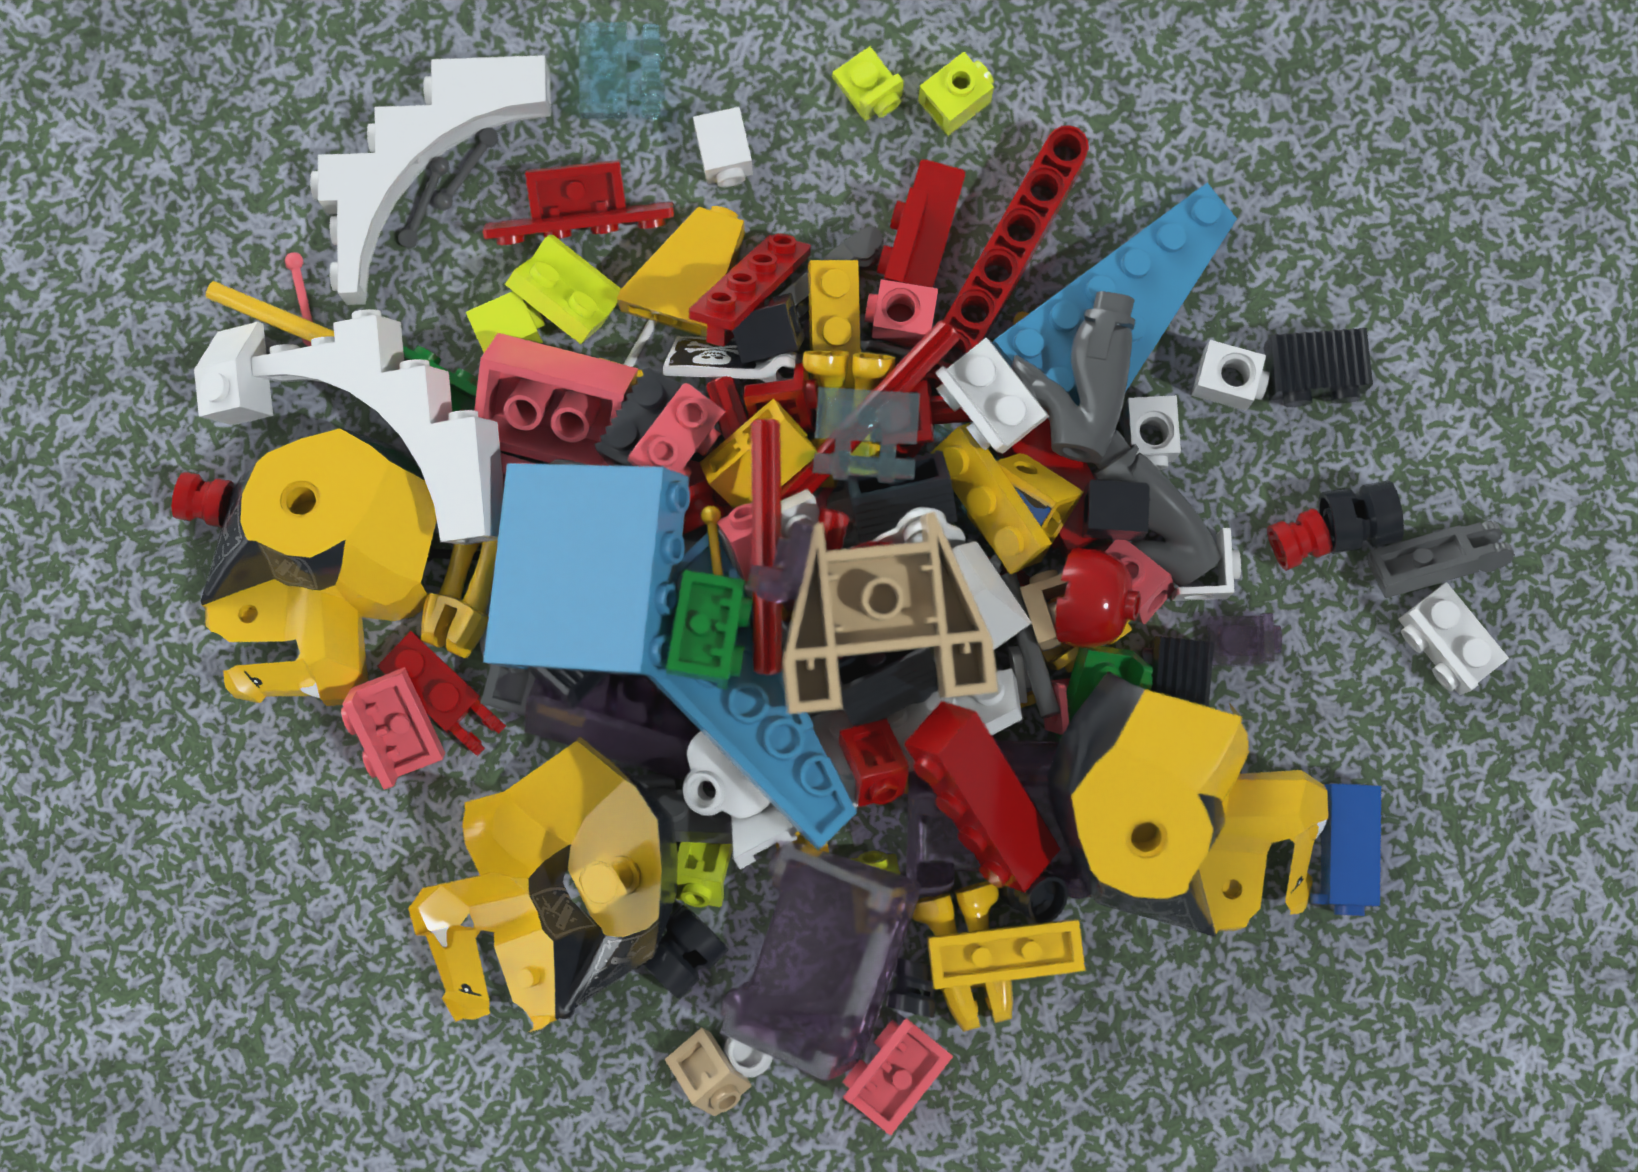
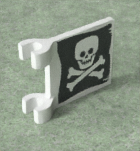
(701, 359)

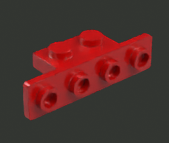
(575, 199)
(921, 231)
(748, 286)

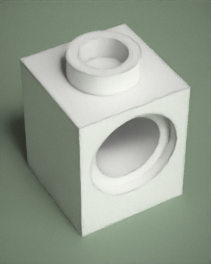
(723, 147)
(1212, 387)
(1158, 412)

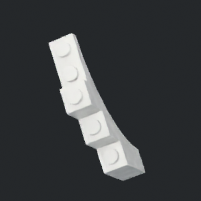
(460, 102)
(453, 449)

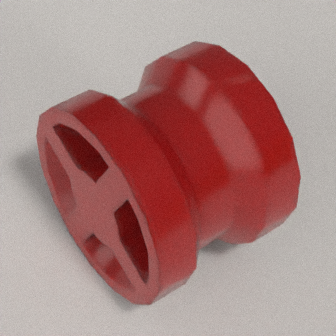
(700, 497)

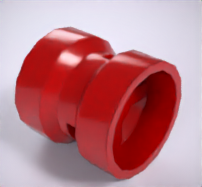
(201, 499)
(1294, 541)

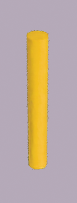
(265, 312)

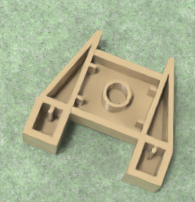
(881, 604)

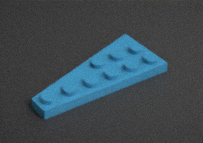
(1152, 267)
(757, 734)

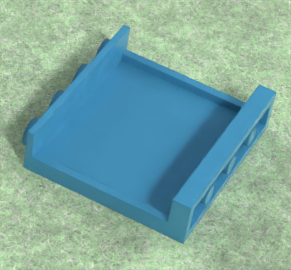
(587, 568)

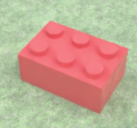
(550, 399)

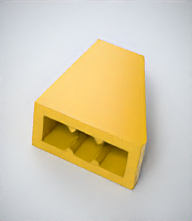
(685, 269)

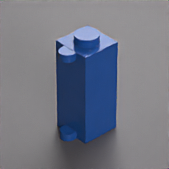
(1351, 849)

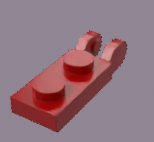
(440, 689)

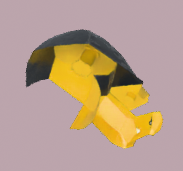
(310, 549)
(565, 815)
(1167, 820)

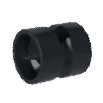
(1377, 512)
(684, 952)

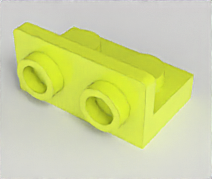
(565, 289)

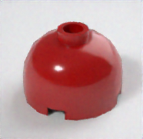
(1095, 599)

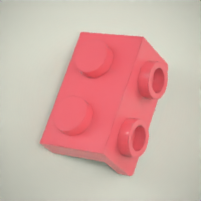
(678, 432)
(391, 727)
(896, 1075)

